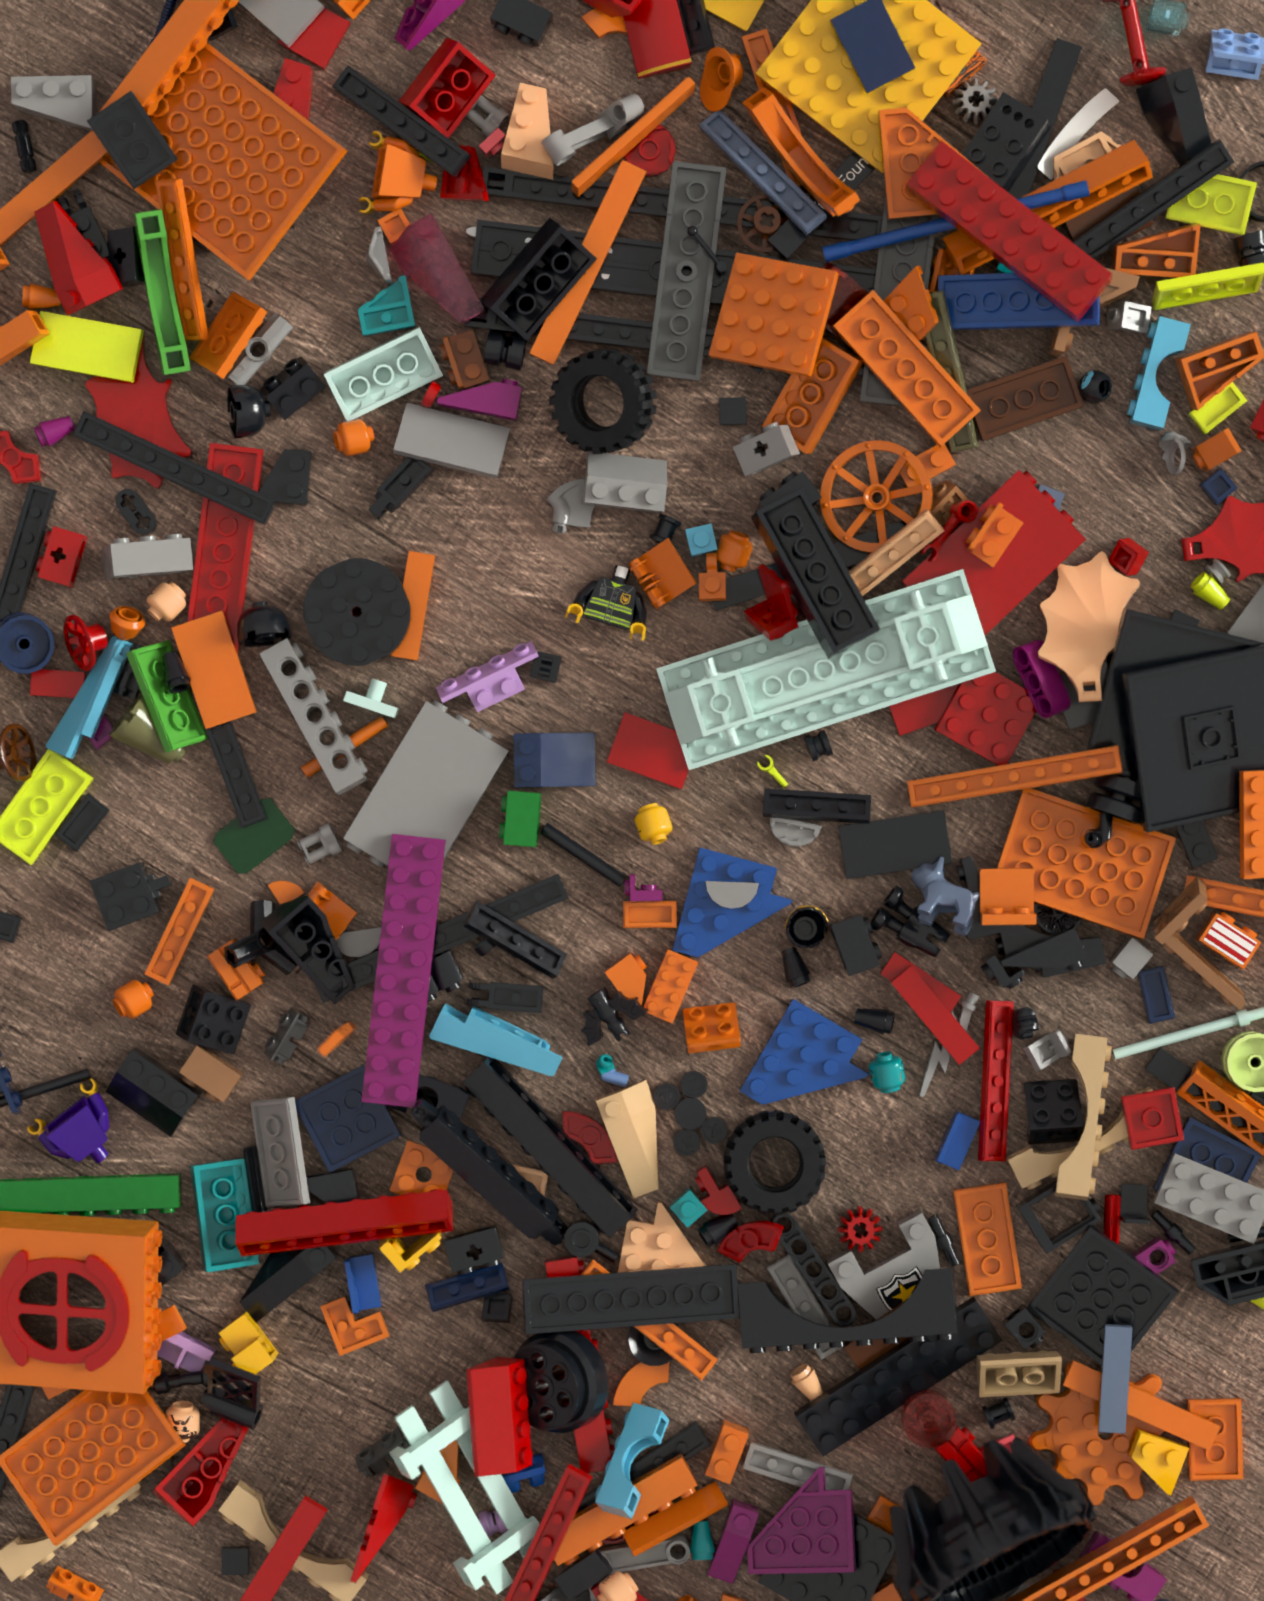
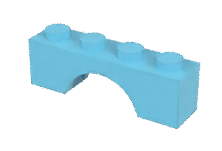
(1150, 406)
(641, 1429)

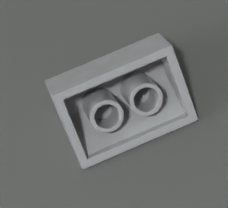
(625, 483)

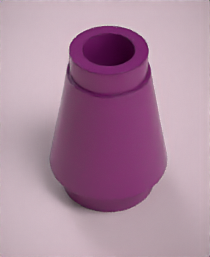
(53, 430)

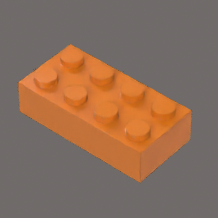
(670, 985)

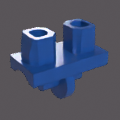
(534, 1473)

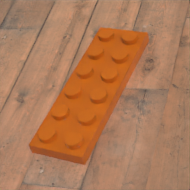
(906, 368)

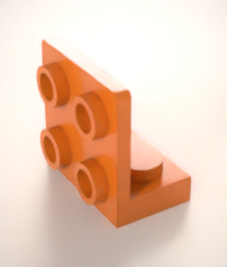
(994, 536)
(1007, 896)

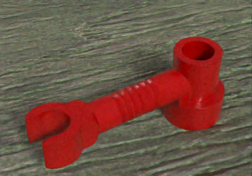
(968, 514)

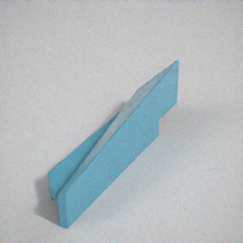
(91, 700)
(494, 1038)

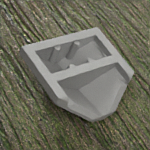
(378, 257)

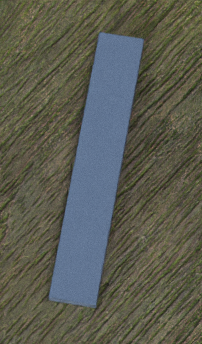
(762, 172)

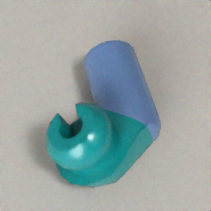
(608, 1072)

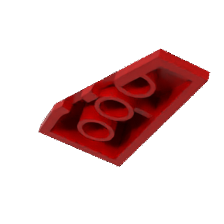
(75, 267)
(387, 1512)

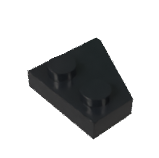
(289, 478)

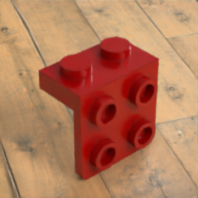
(777, 613)

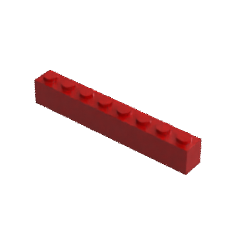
(344, 1222)
(593, 1439)

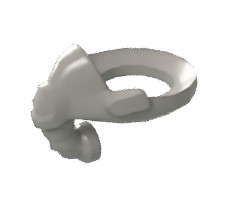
(1169, 444)

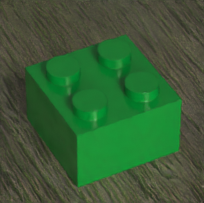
(521, 818)

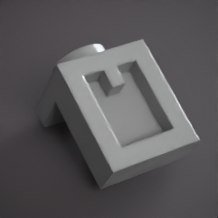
(1129, 317)

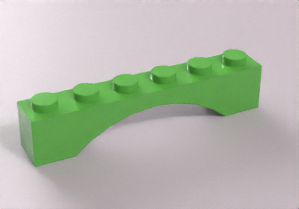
(160, 291)

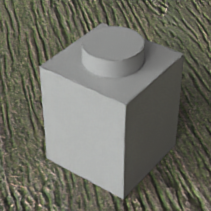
(1130, 959)

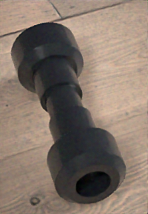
(164, 1382)

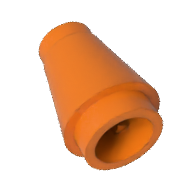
(39, 297)

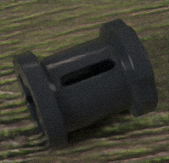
(665, 528)
(998, 1413)

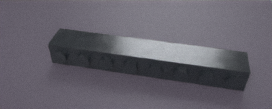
(550, 1146)

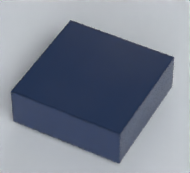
(1218, 486)

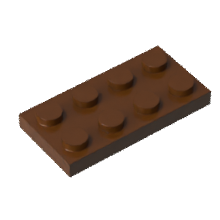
(1025, 398)

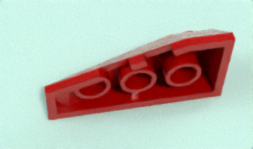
(197, 1477)

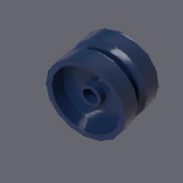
(39, 646)

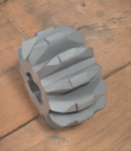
(966, 95)

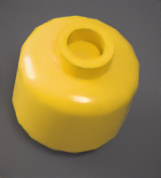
(653, 823)

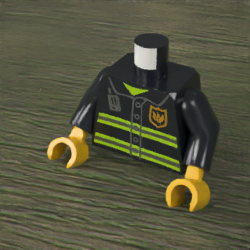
(612, 603)

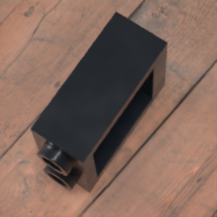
(1049, 1244)

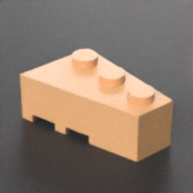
(526, 131)

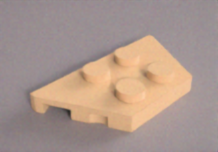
(1082, 154)

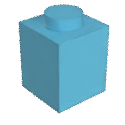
(701, 540)

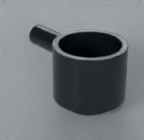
(583, 1239)

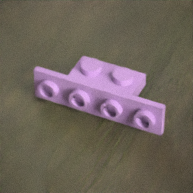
(492, 680)

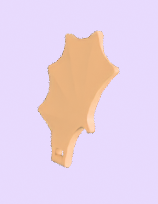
(1085, 621)

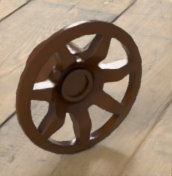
(765, 222)
(12, 752)

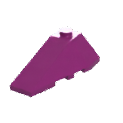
(422, 19)

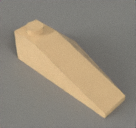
(631, 1125)

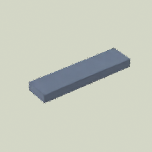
(1115, 1378)

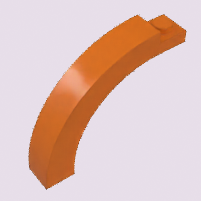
(798, 155)

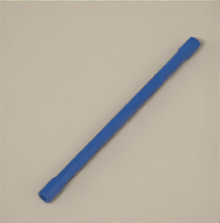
(847, 248)

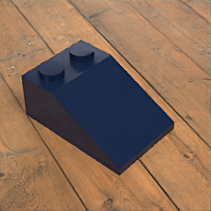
(554, 759)

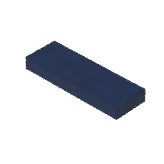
(467, 1287)

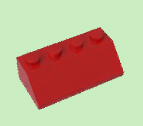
(499, 1416)

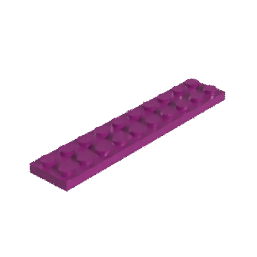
(403, 970)

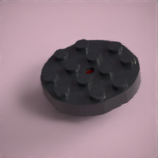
(331, 609)

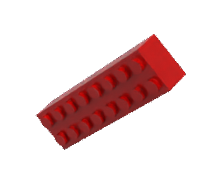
(1009, 231)

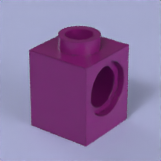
(1144, 1252)

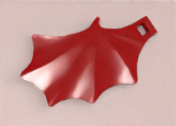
(139, 410)
(1232, 538)

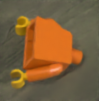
(397, 176)

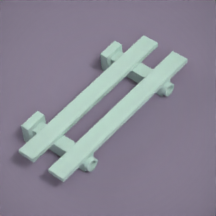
(424, 1451)

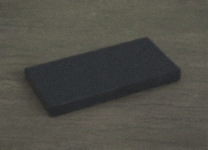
(894, 844)

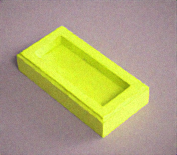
(1218, 408)

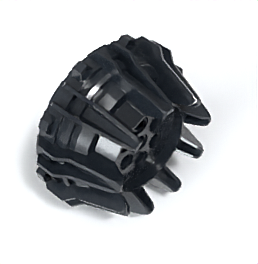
(988, 1530)

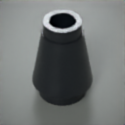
(175, 673)
(795, 968)
(875, 1019)
(717, 1229)

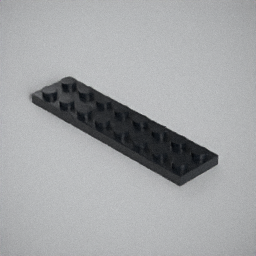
(630, 1298)
(893, 1379)

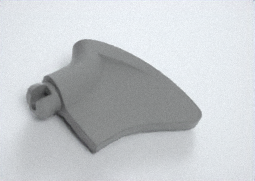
(568, 507)

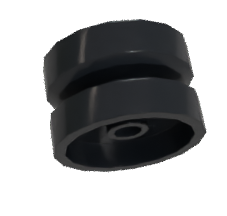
(1119, 798)

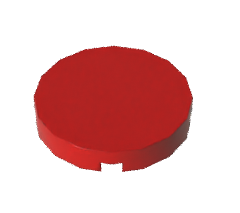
(654, 152)

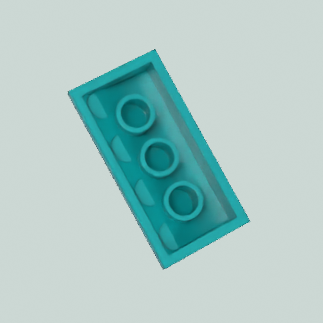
(219, 1196)

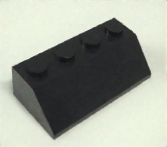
(538, 278)

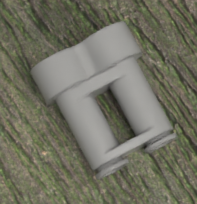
(495, 120)
(330, 843)

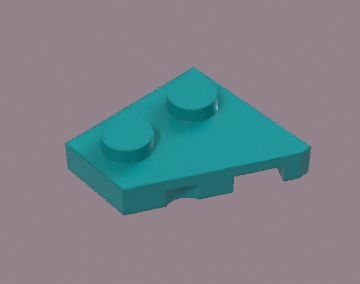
(388, 311)

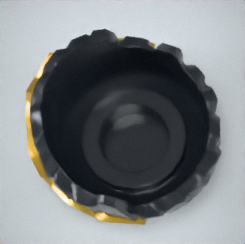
(806, 926)

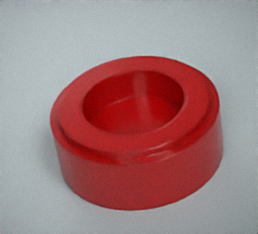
(431, 394)

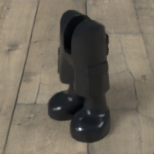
(912, 932)

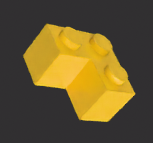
(248, 1343)

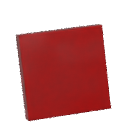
(320, 38)
(1152, 1118)

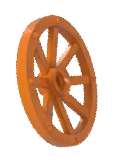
(871, 491)

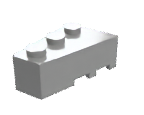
(57, 98)
(147, 557)

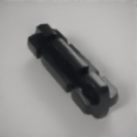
(24, 146)

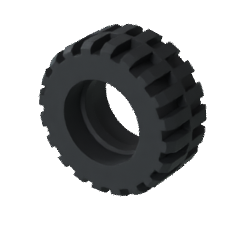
(570, 406)
(774, 1199)

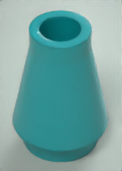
(701, 1542)

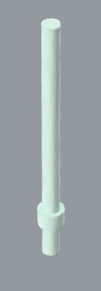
(1240, 1018)

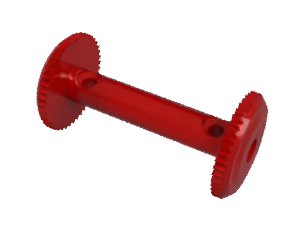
(1136, 47)

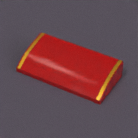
(657, 38)

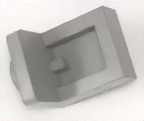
(1047, 1049)

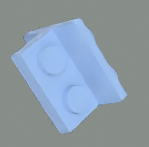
(1235, 54)

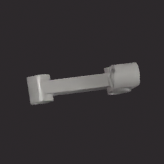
(610, 122)
(622, 1559)

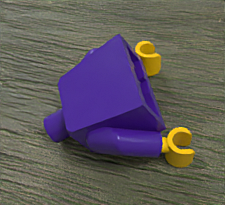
(78, 1129)

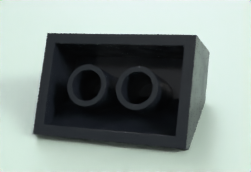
(152, 1091)

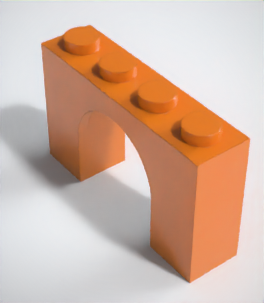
(21, 331)

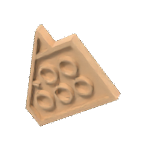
(656, 1245)

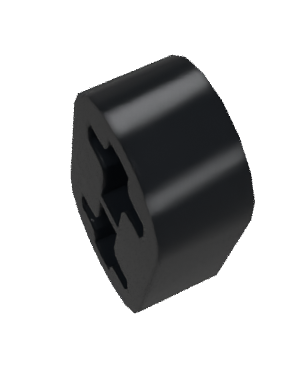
(141, 508)

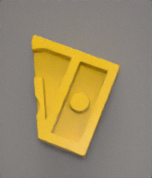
(1159, 1458)

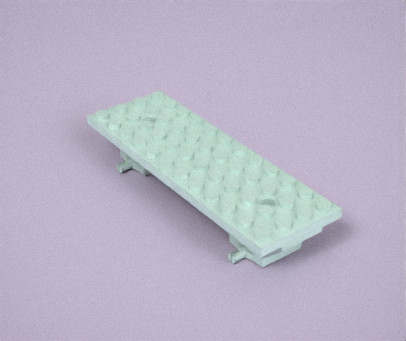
(788, 686)

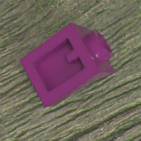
(647, 892)

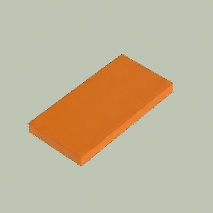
(214, 669)
(987, 1239)

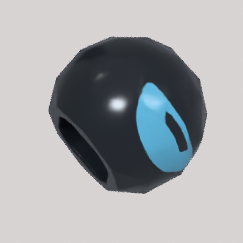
(1095, 386)

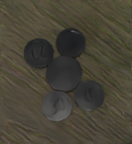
(690, 1113)

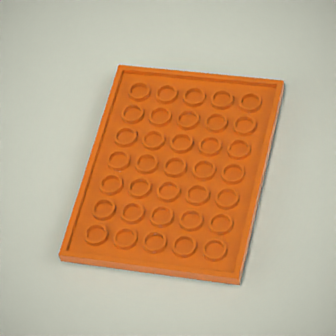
(241, 159)

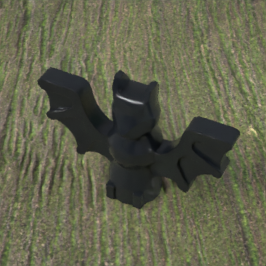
(607, 1010)

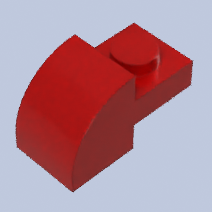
(720, 1199)

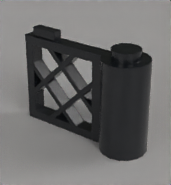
(229, 1402)

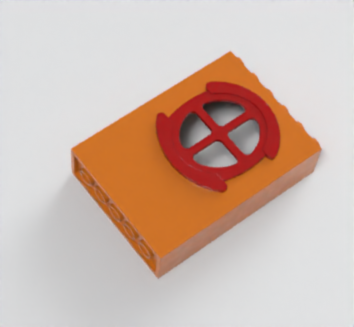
(120, 1262)

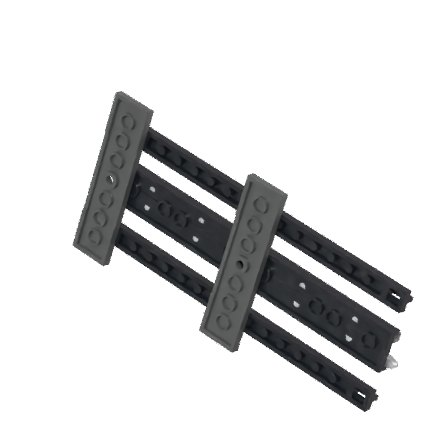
(679, 268)

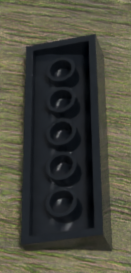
(815, 572)

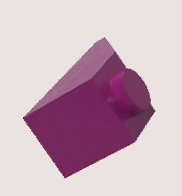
(491, 399)
(733, 1541)

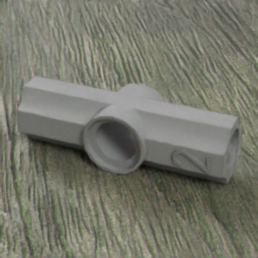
(271, 337)

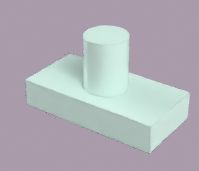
(373, 699)

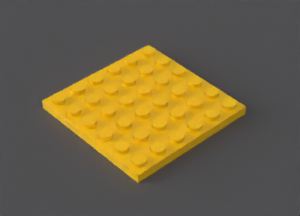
(820, 80)

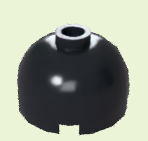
(247, 410)
(262, 625)

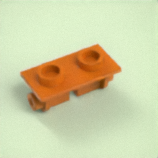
(65, 1582)

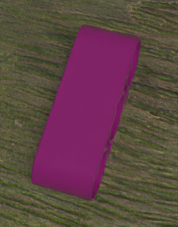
(1041, 680)

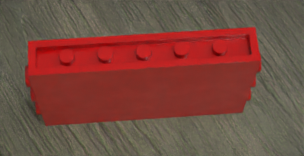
(1030, 557)

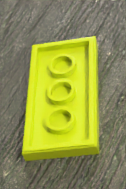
(1207, 286)
(88, 347)
(42, 805)

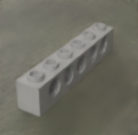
(275, 660)

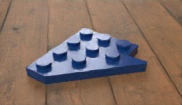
(708, 924)
(802, 1057)

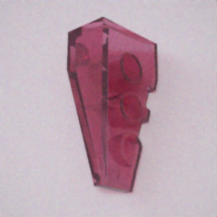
(430, 263)

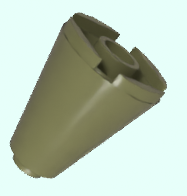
(139, 732)

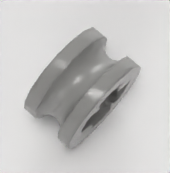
(1218, 570)

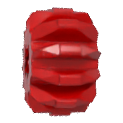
(851, 1232)

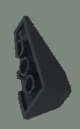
(1176, 113)
(307, 938)
(282, 1276)

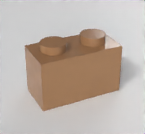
(210, 1073)

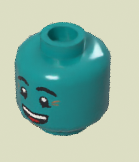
(887, 1072)

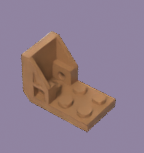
(1120, 287)

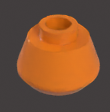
(126, 622)

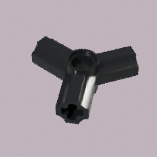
(251, 946)

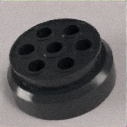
(563, 1380)

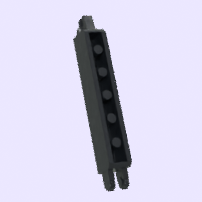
(488, 1173)

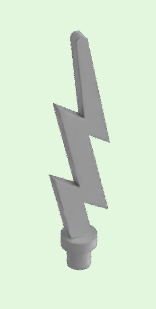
(942, 1055)

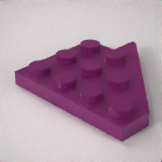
(808, 1533)

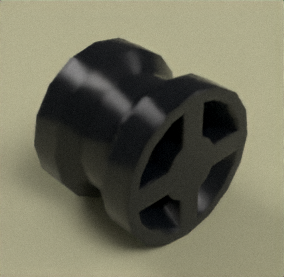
(818, 745)

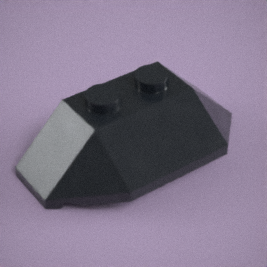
(1232, 1273)

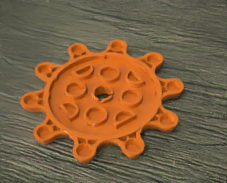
(1080, 1450)

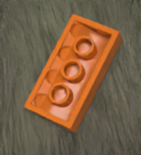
(812, 401)

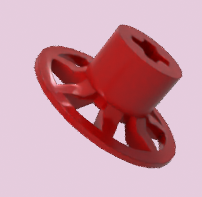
(87, 639)

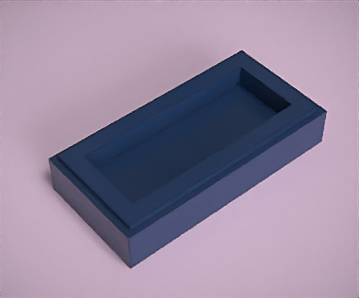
(1156, 994)

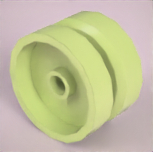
(1237, 1058)

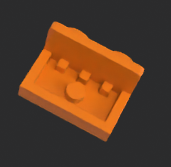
(711, 1027)

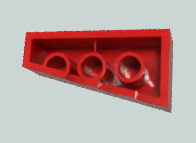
(296, 86)

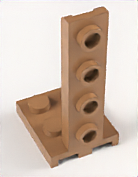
(1173, 921)

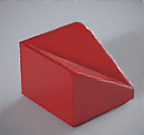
(1128, 556)

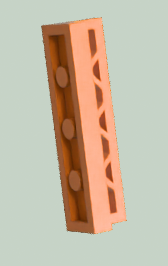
(1232, 1097)

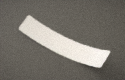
(1077, 128)

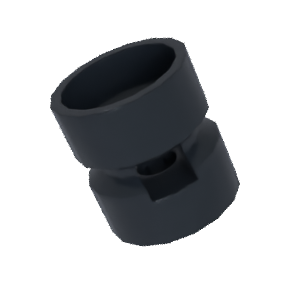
(1246, 245)
(505, 350)

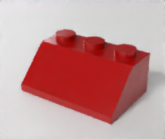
(447, 87)

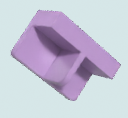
(186, 1351)

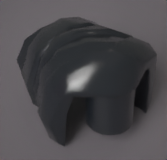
(1024, 1023)

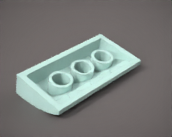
(383, 374)

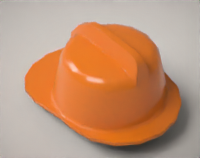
(719, 77)

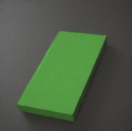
(171, 713)

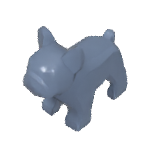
(943, 897)

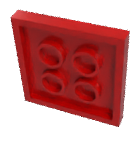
(988, 717)

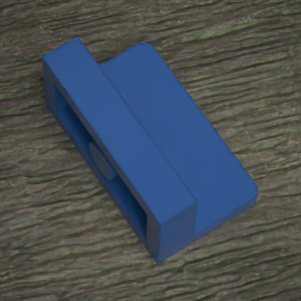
(957, 1140)
(362, 1282)

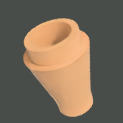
(806, 1381)

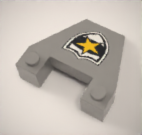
(893, 1279)

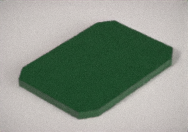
(253, 844)

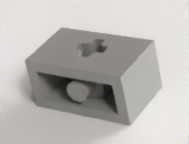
(780, 448)

